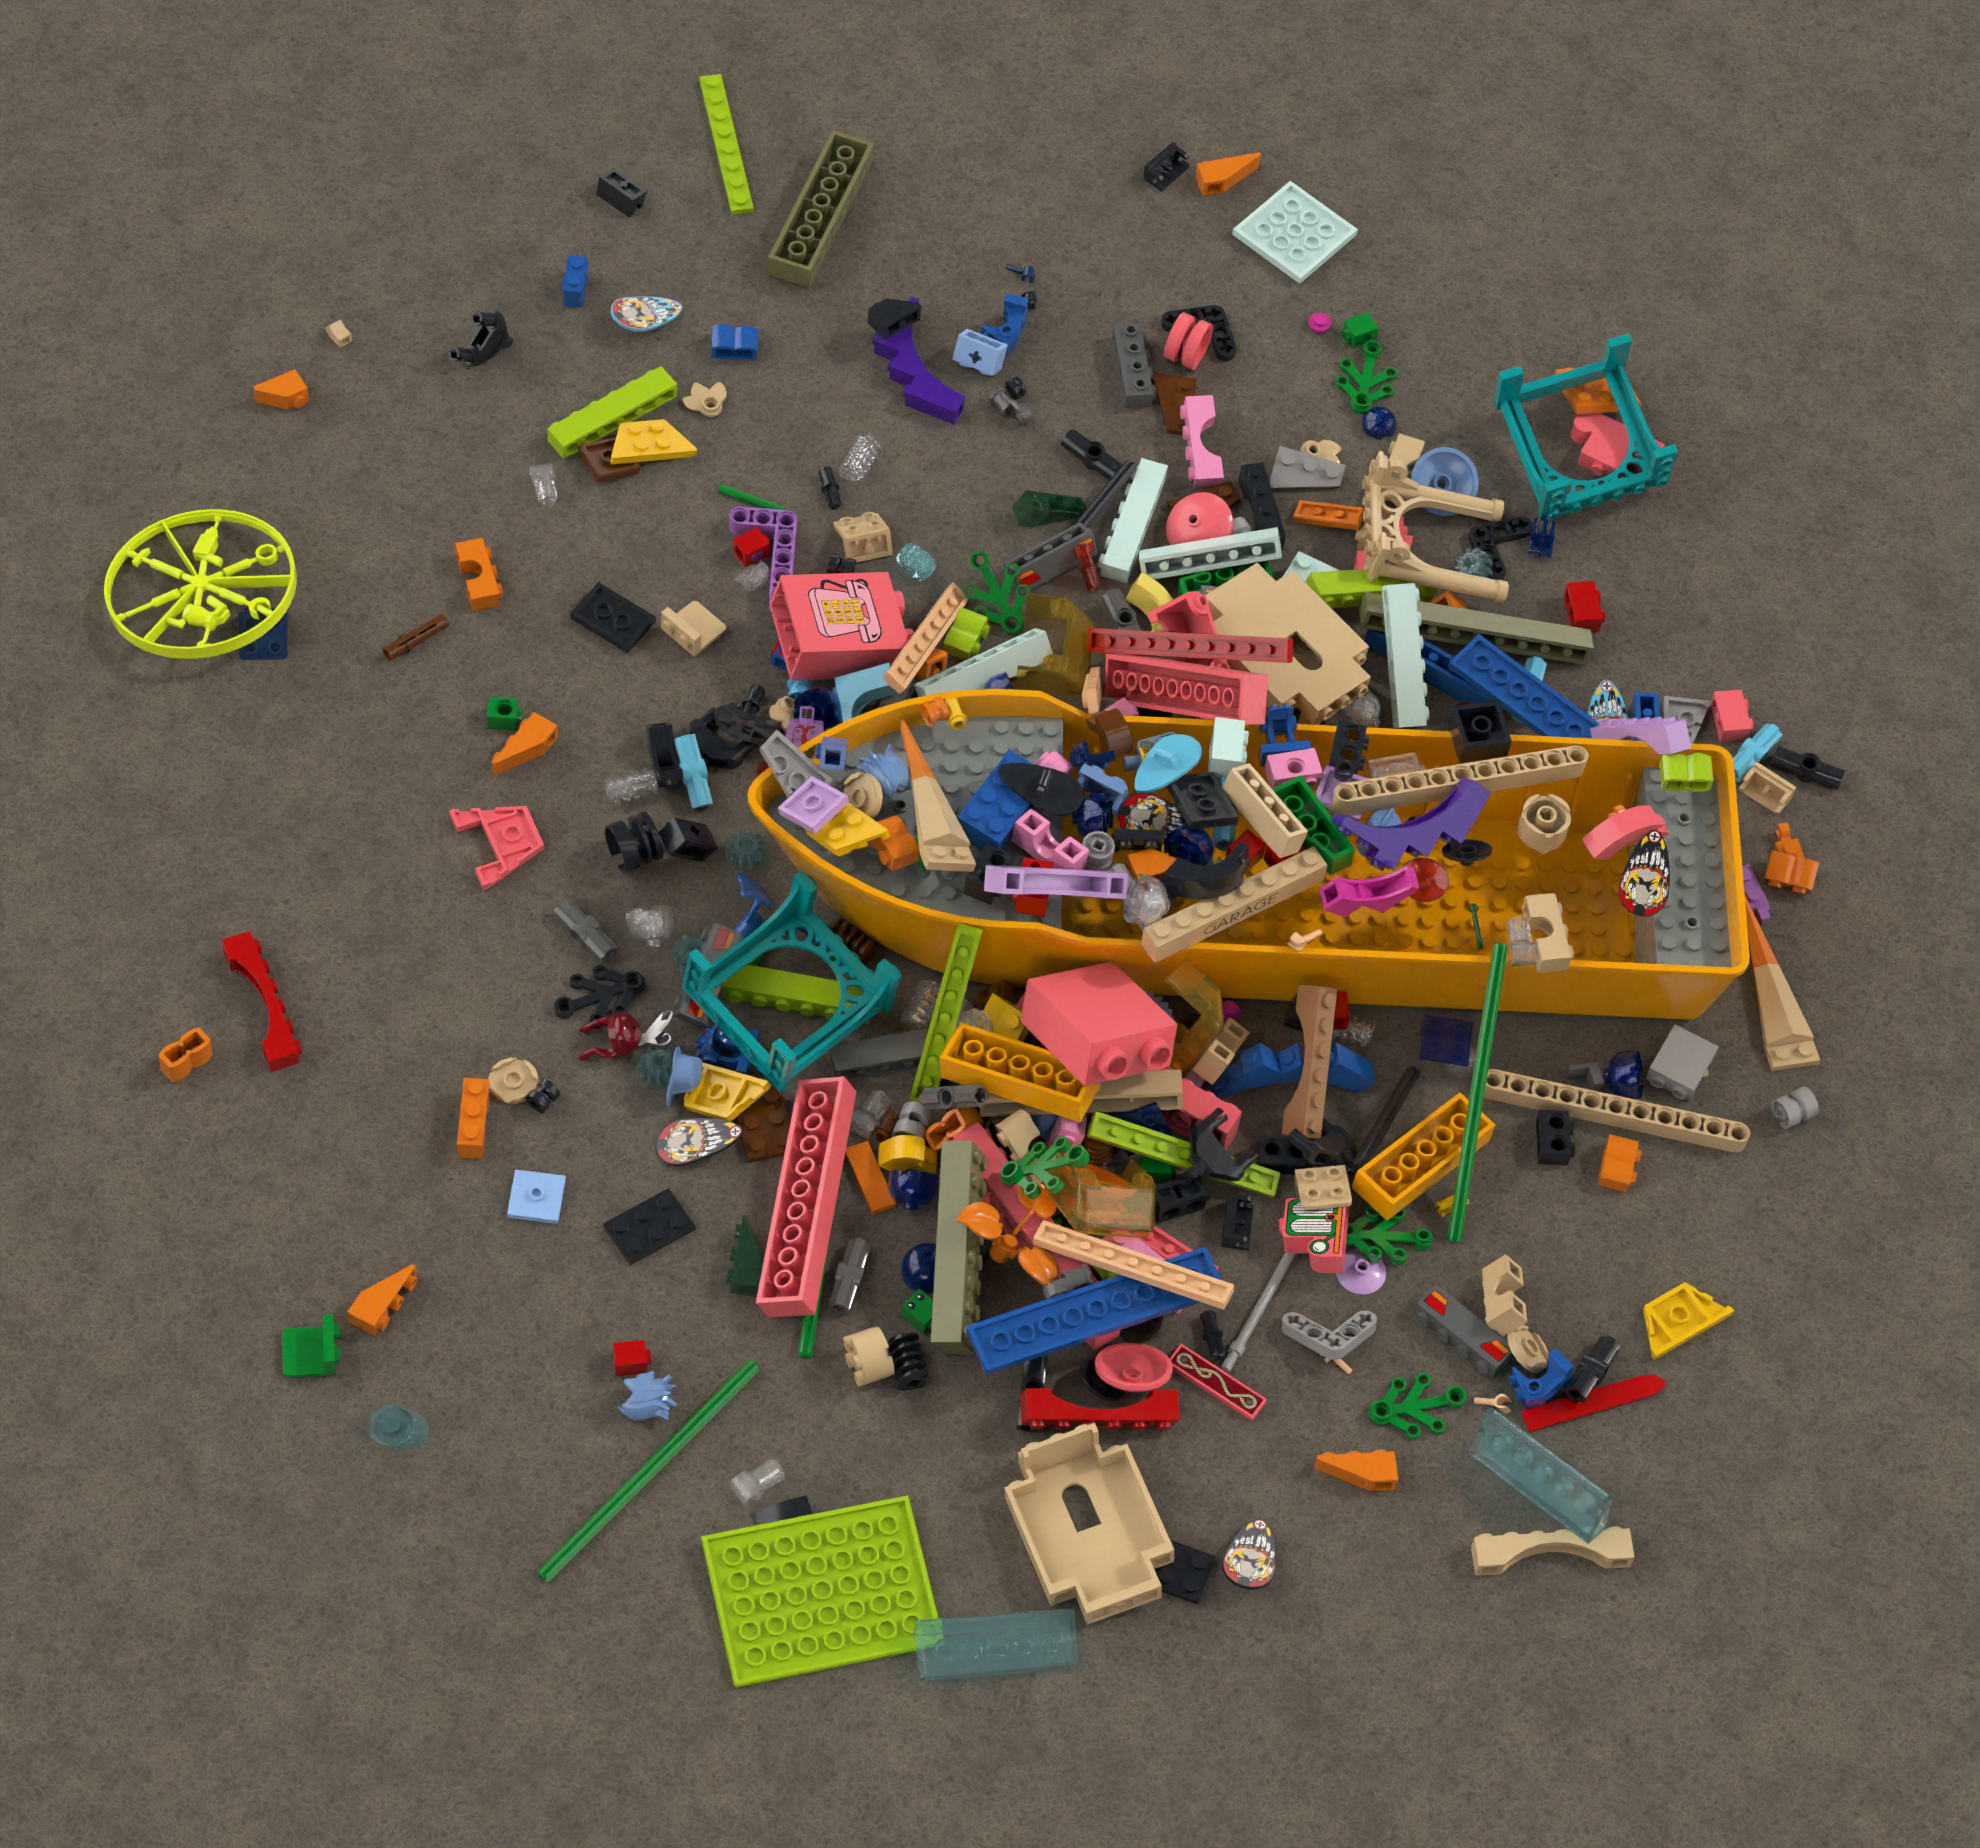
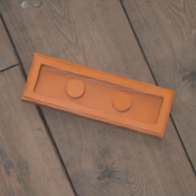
(1329, 515)
(869, 1177)

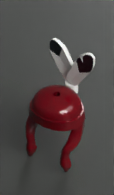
(626, 1034)

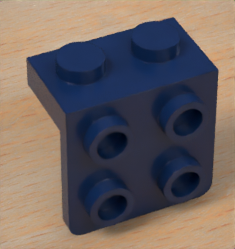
(271, 645)

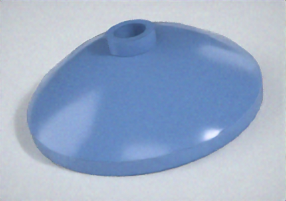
(1451, 468)

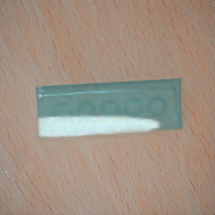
(1541, 1476)
(996, 1644)

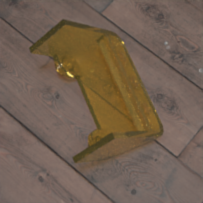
(1065, 672)
(1207, 1000)
(1103, 1207)

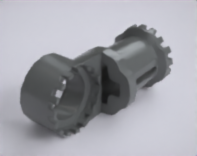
(1010, 407)
(1068, 1282)

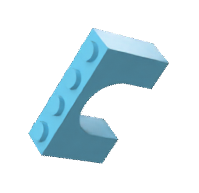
(861, 688)

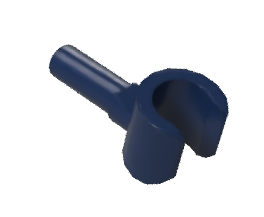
(1028, 271)

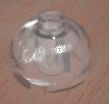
(1364, 711)
(1146, 901)
(651, 925)

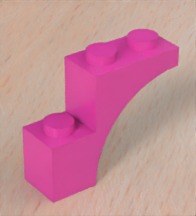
(1380, 893)

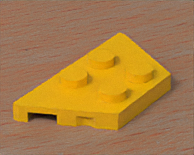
(649, 442)
(848, 831)
(724, 1093)
(1680, 1317)

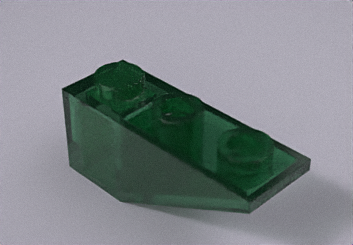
(1043, 508)
(747, 1260)

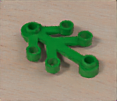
(1365, 381)
(999, 595)
(1015, 1173)
(1381, 1237)
(1414, 1407)

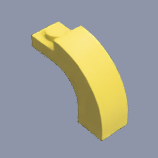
(1148, 595)

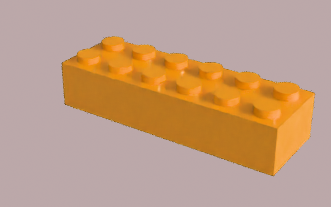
(1015, 1072)
(1418, 1158)

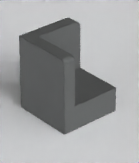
(1585, 1076)

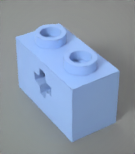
(979, 352)

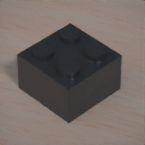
(1479, 732)

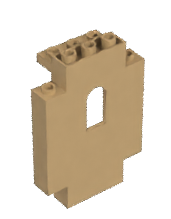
(1270, 608)
(1103, 1565)

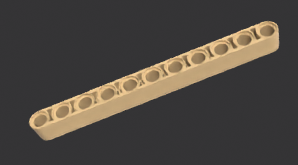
(1439, 782)
(1626, 1109)

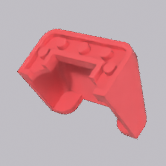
(1188, 615)

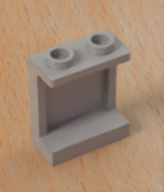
(1681, 1063)

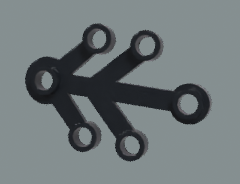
(601, 993)

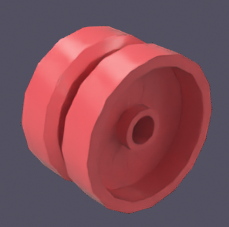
(1188, 341)

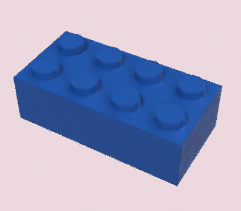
(993, 809)

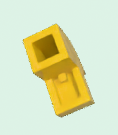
(905, 1153)

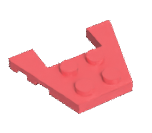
(509, 834)

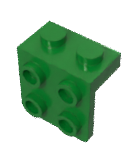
(311, 1350)

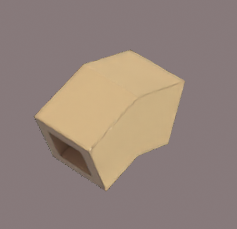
(339, 333)

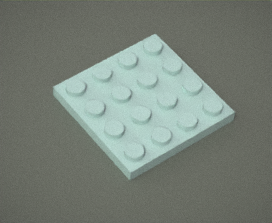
(1294, 232)

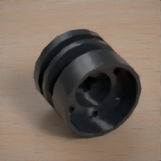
(635, 841)

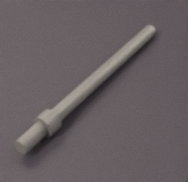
(1238, 1347)

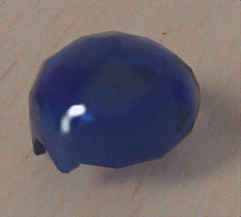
(1379, 422)

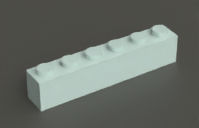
(1133, 520)
(1211, 553)
(1404, 655)
(973, 673)

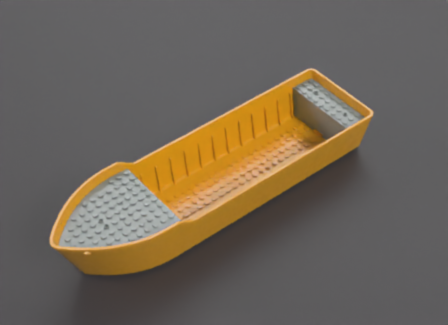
(1402, 957)

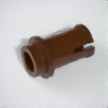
(886, 1127)

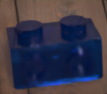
(1081, 755)

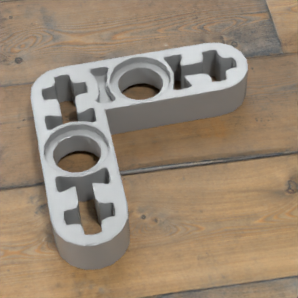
(1330, 1344)

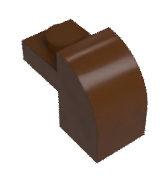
(1112, 731)

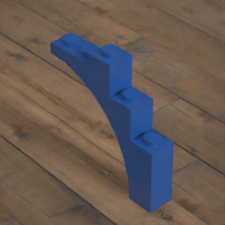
(1264, 1066)

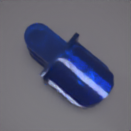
(1540, 542)

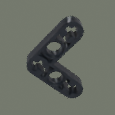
(1219, 324)
(1490, 538)

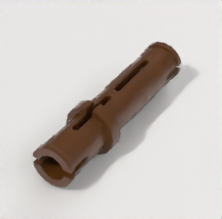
(393, 649)

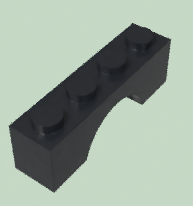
(1258, 491)

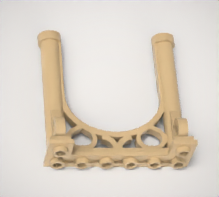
(1392, 556)

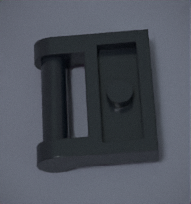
(1138, 839)

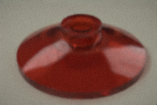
(1433, 877)

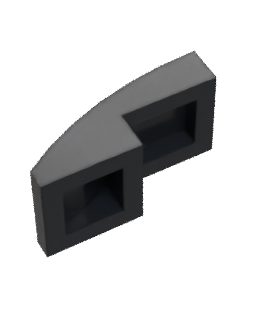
(784, 1510)

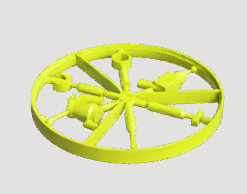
(194, 613)

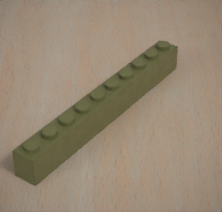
(1504, 632)

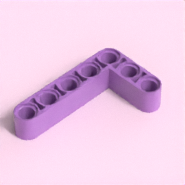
(771, 523)

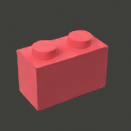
(1731, 715)

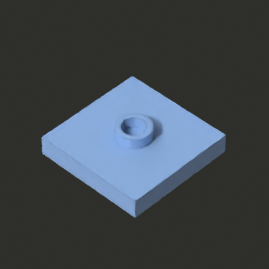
(536, 1196)

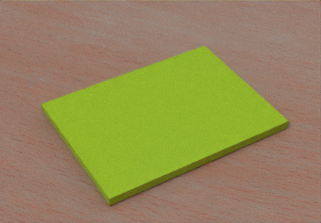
(819, 1590)

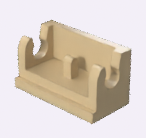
(1767, 788)

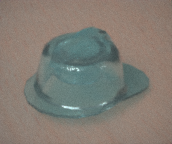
(409, 1427)

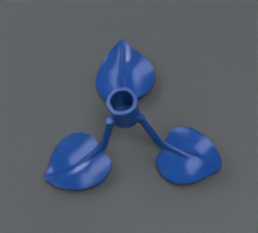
(752, 919)

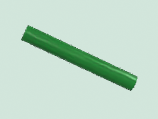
(748, 498)

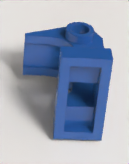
(1015, 315)
(1280, 722)
(709, 1047)
(1558, 1375)

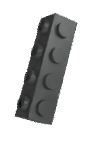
(1132, 365)

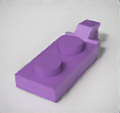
(1755, 895)

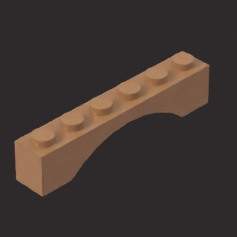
(1316, 1012)

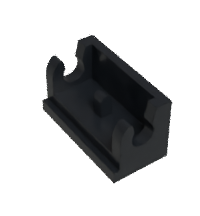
(1166, 167)
(620, 192)
(1237, 1222)

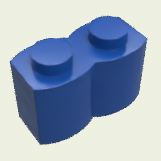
(575, 281)
(734, 342)

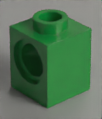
(1359, 330)
(499, 706)

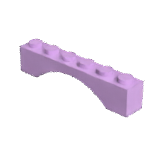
(1662, 734)
(1055, 881)

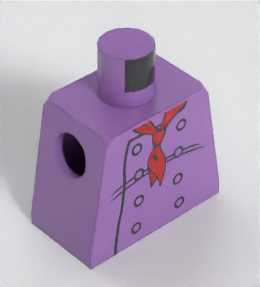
(805, 728)

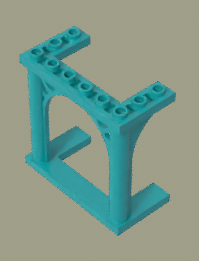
(1552, 496)
(796, 912)

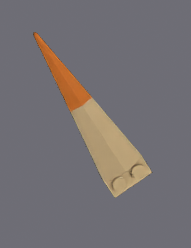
(940, 835)
(1784, 1028)

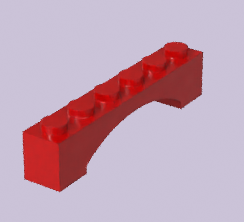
(244, 956)
(1044, 1409)

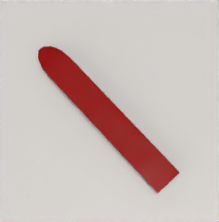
(1598, 1400)

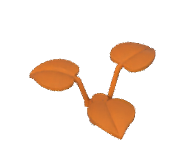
(984, 1222)

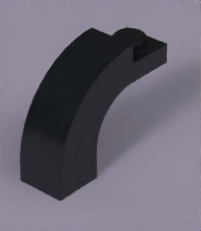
(663, 754)
(1208, 881)

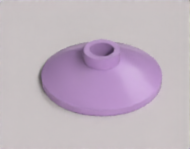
(1359, 1280)

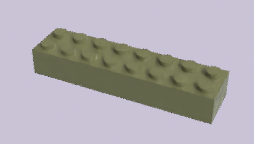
(820, 209)
(957, 1248)

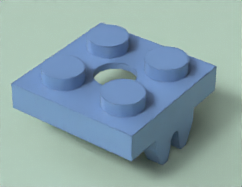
(1095, 781)

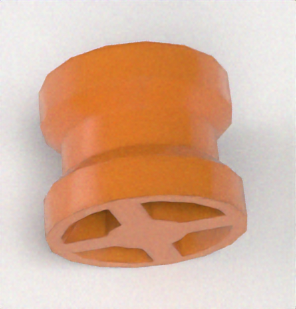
(934, 711)

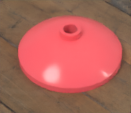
(1212, 516)
(1133, 1367)

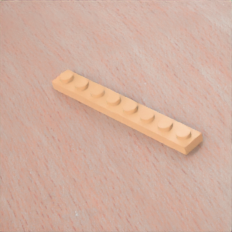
(925, 638)
(1092, 690)
(1133, 1264)

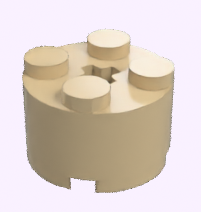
(1544, 822)
(868, 1356)

